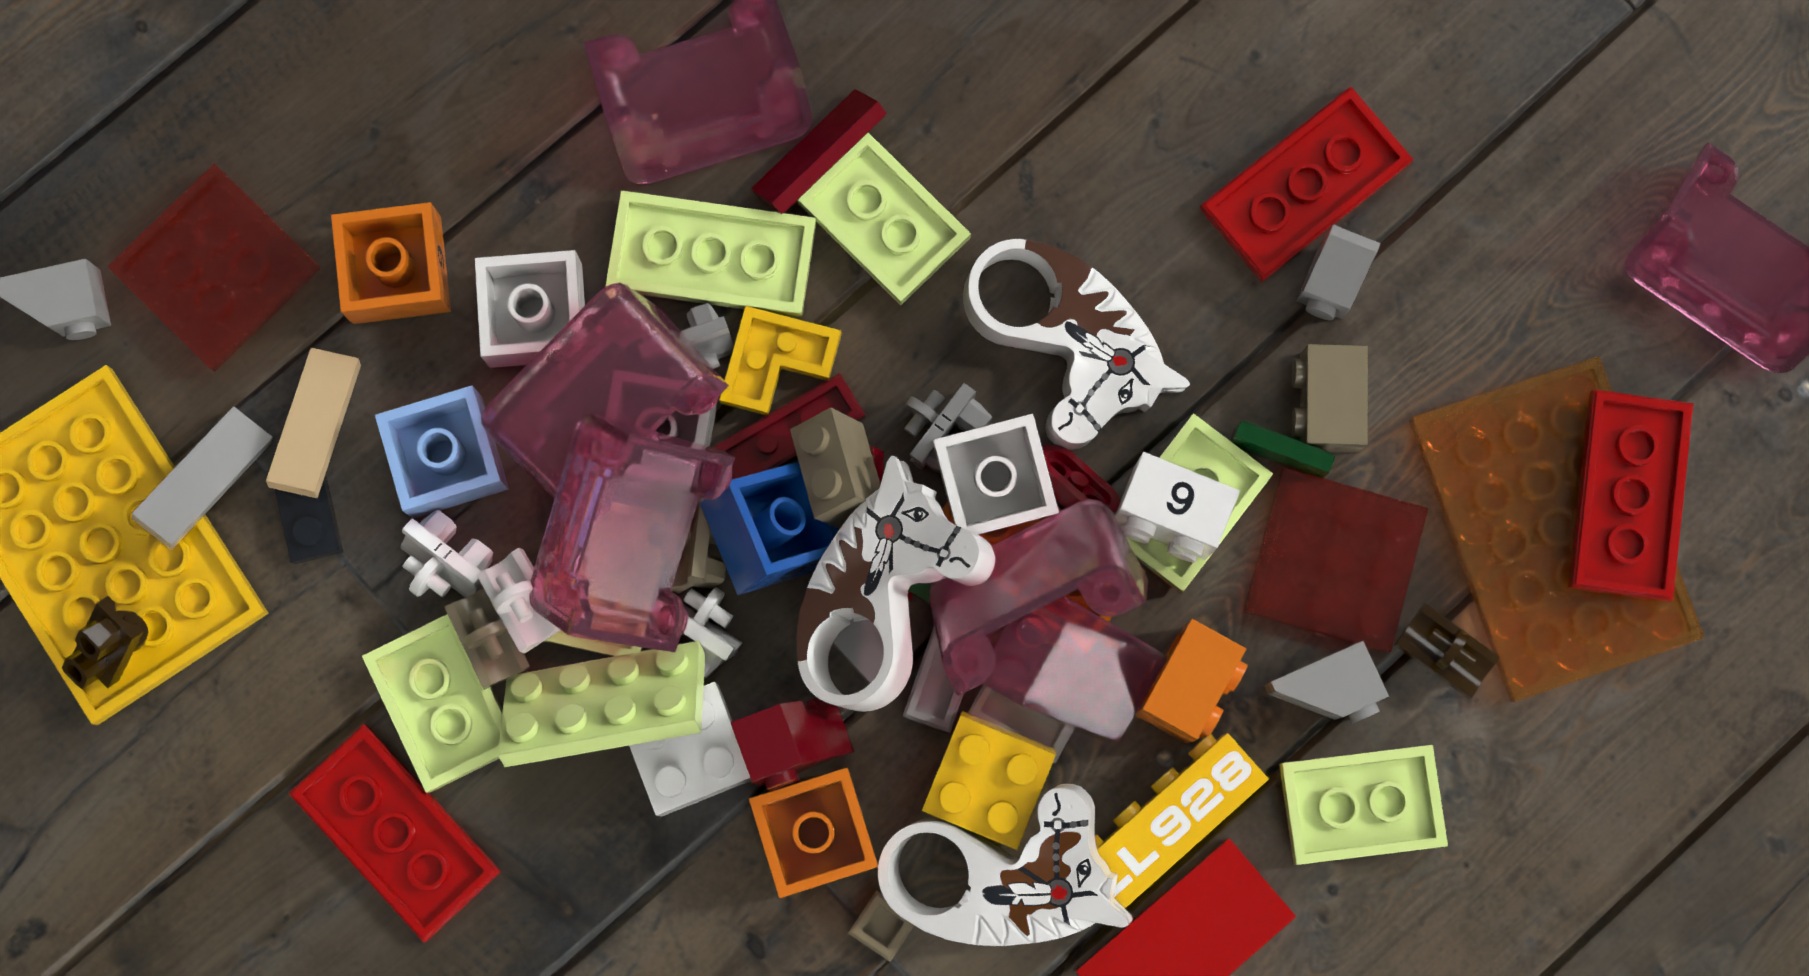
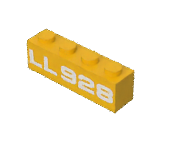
(1178, 814)

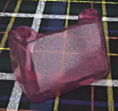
(702, 95)
(1727, 266)
(608, 361)
(622, 532)
(1031, 569)

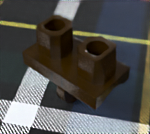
(105, 645)
(1446, 651)

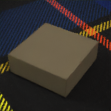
(881, 927)

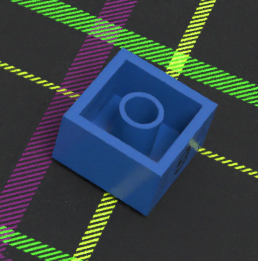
(767, 528)

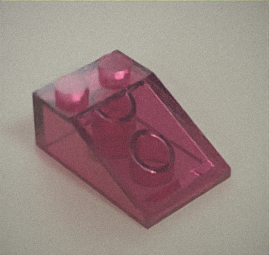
(1075, 668)

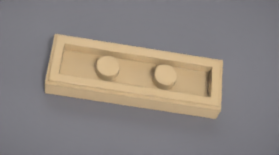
(313, 423)

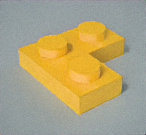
(774, 343)

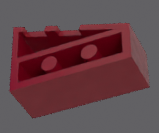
(790, 740)

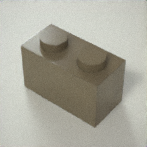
(1332, 397)
(835, 465)

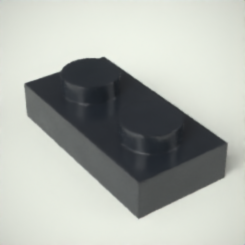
(309, 525)

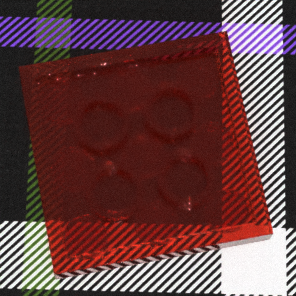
(214, 267)
(1335, 560)

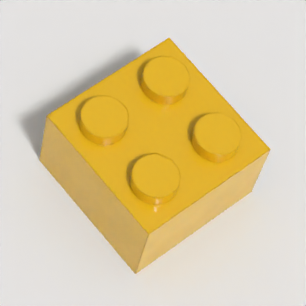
(989, 780)

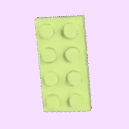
(712, 253)
(602, 704)

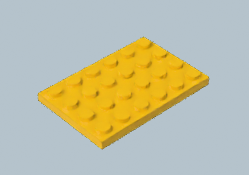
(71, 540)

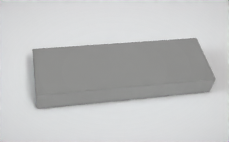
(202, 478)

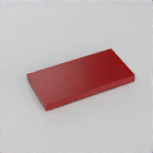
(1306, 184)
(1631, 496)
(395, 833)
(1199, 925)

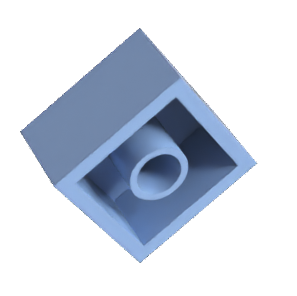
(441, 452)

